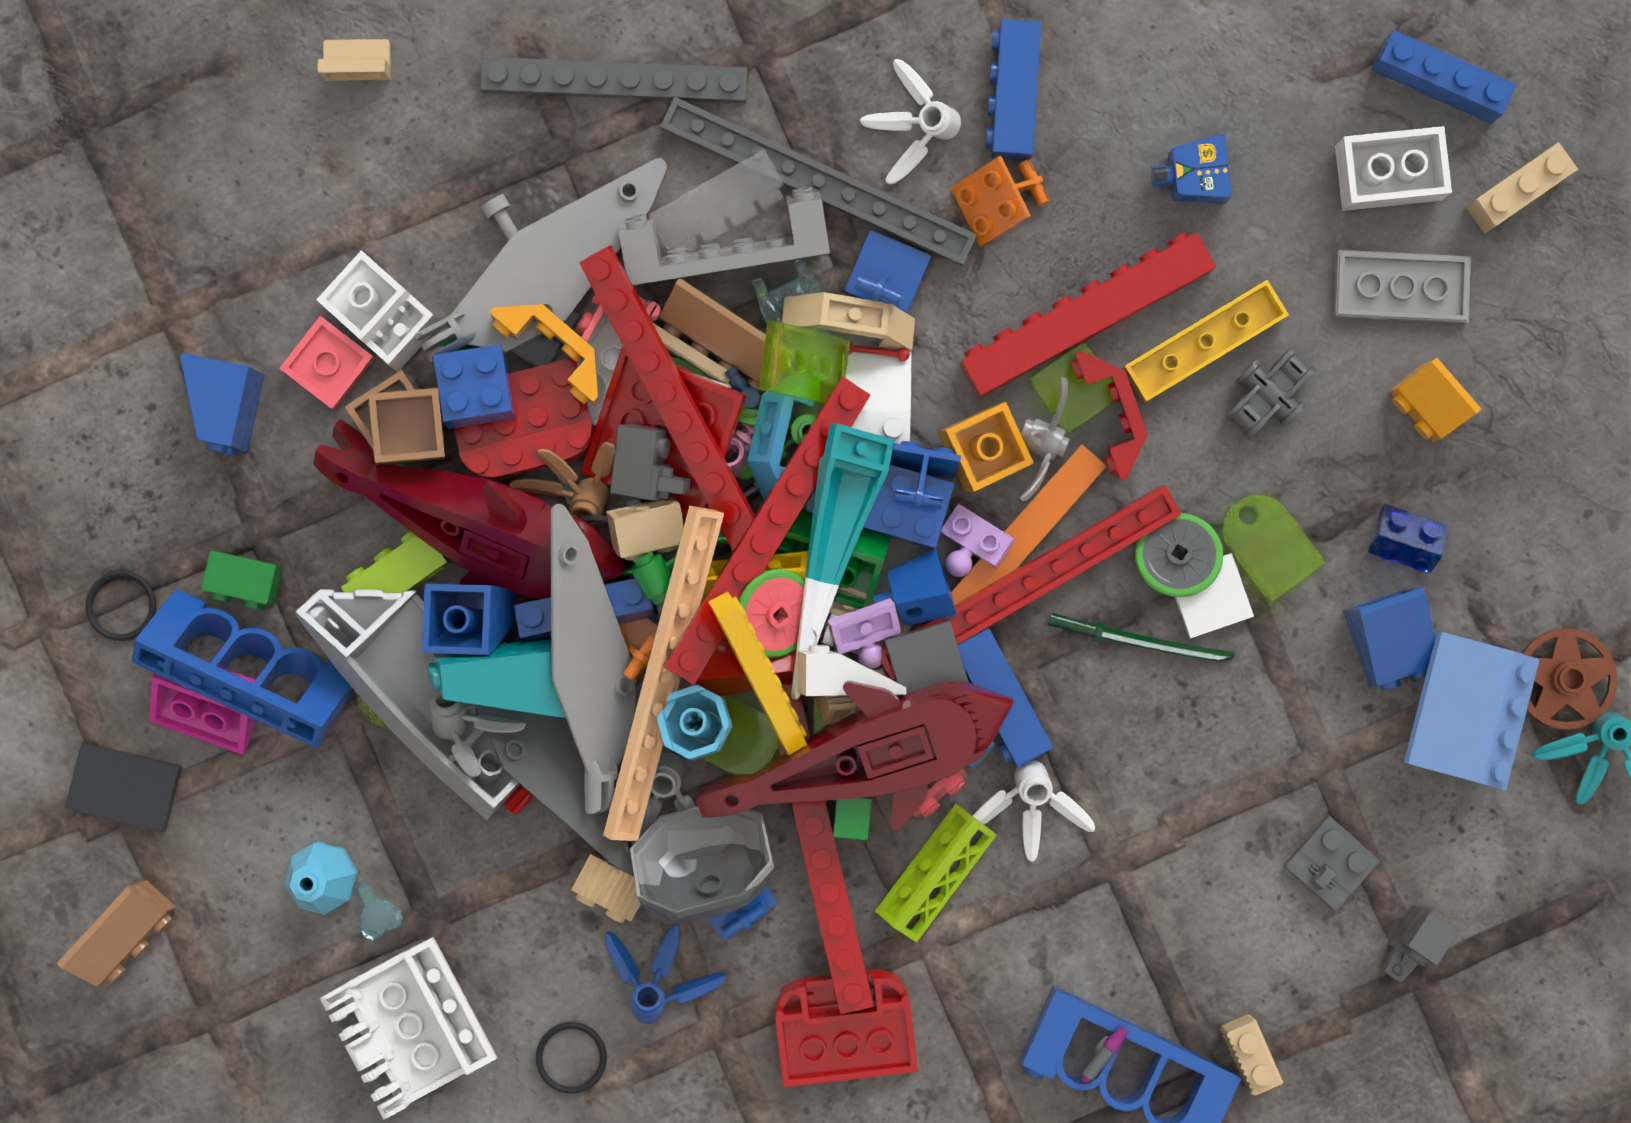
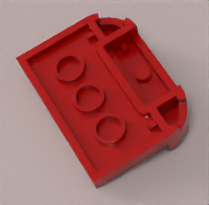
(544, 419)
(831, 1046)

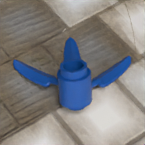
(661, 967)

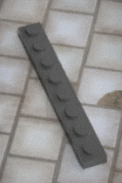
(613, 79)

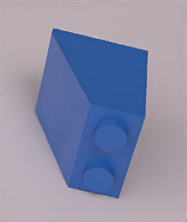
(222, 401)
(466, 618)
(1393, 637)

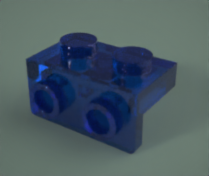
(1409, 539)

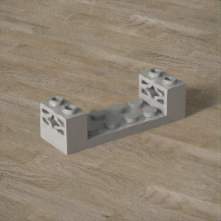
(645, 264)

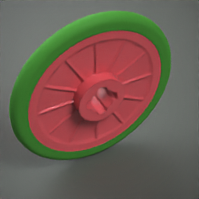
(763, 597)

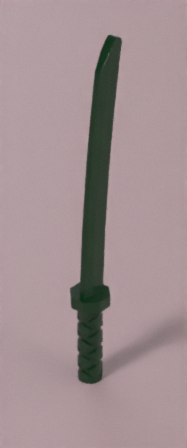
(1099, 631)

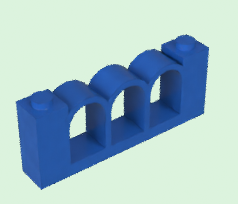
(185, 617)
(1056, 1026)

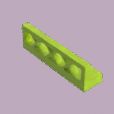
(931, 870)

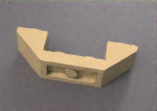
(851, 316)

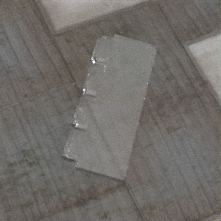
(722, 196)

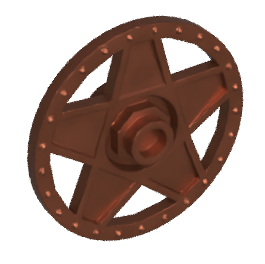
(1568, 679)

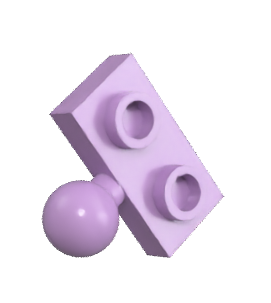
(975, 537)
(863, 629)

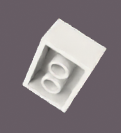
(1393, 168)

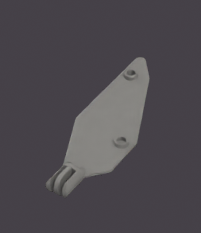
(544, 265)
(588, 661)

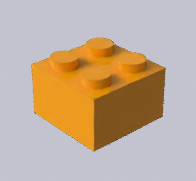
(987, 446)

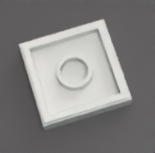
(1218, 605)

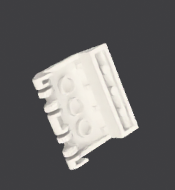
(410, 1025)

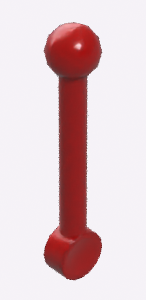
(902, 354)

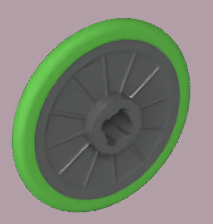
(1176, 576)

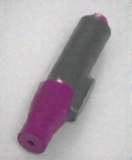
(1104, 1051)

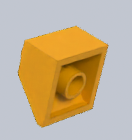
(1434, 400)

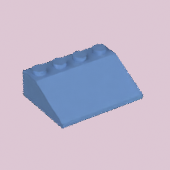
(1471, 710)

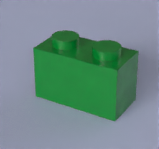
(241, 578)
(852, 818)

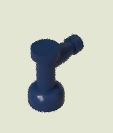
(741, 386)

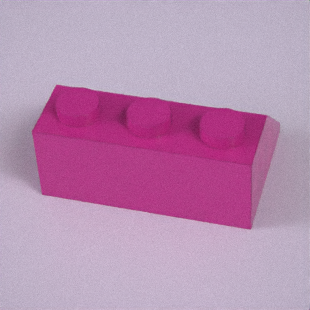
(199, 716)

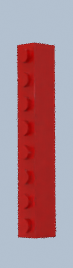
(1087, 314)

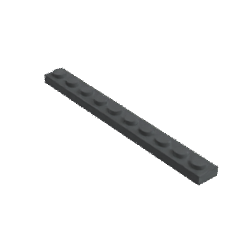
(834, 187)

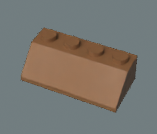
(715, 331)

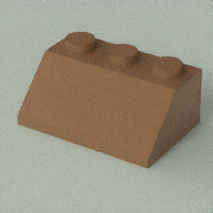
(118, 934)

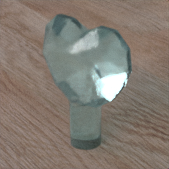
(377, 914)

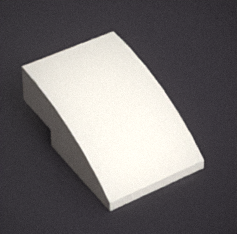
(377, 310)

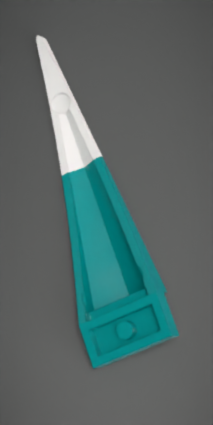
(845, 492)

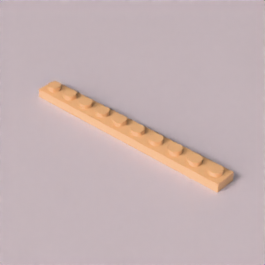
(645, 738)

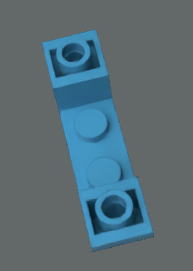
(769, 438)

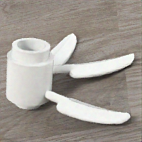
(934, 119)
(1035, 789)

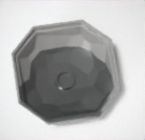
(701, 865)

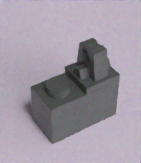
(640, 464)
(1417, 940)

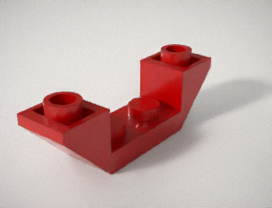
(1123, 453)

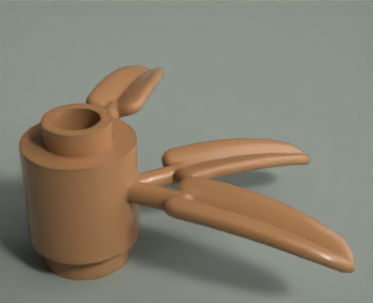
(589, 494)

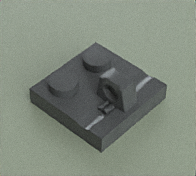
(1331, 863)

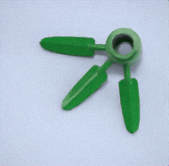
(654, 574)

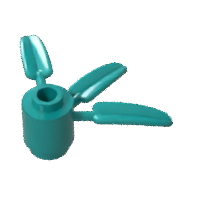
(1597, 766)

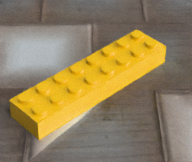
(1205, 341)
(759, 672)

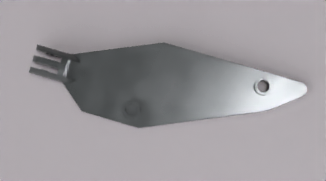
(551, 769)

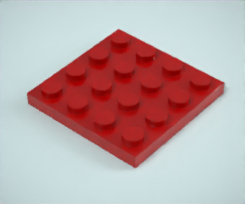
(630, 403)

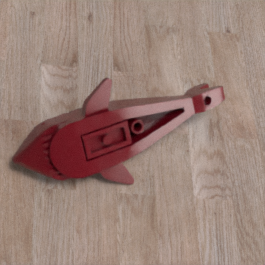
(469, 519)
(879, 750)

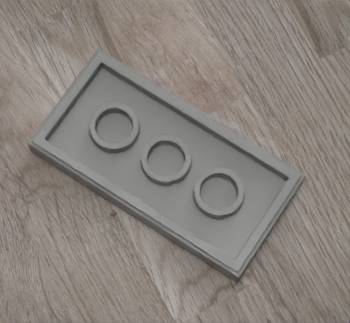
(1402, 286)

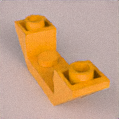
(517, 319)

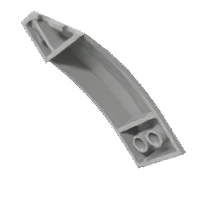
(378, 651)

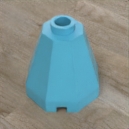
(694, 722)
(320, 877)

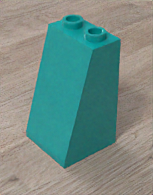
(510, 678)

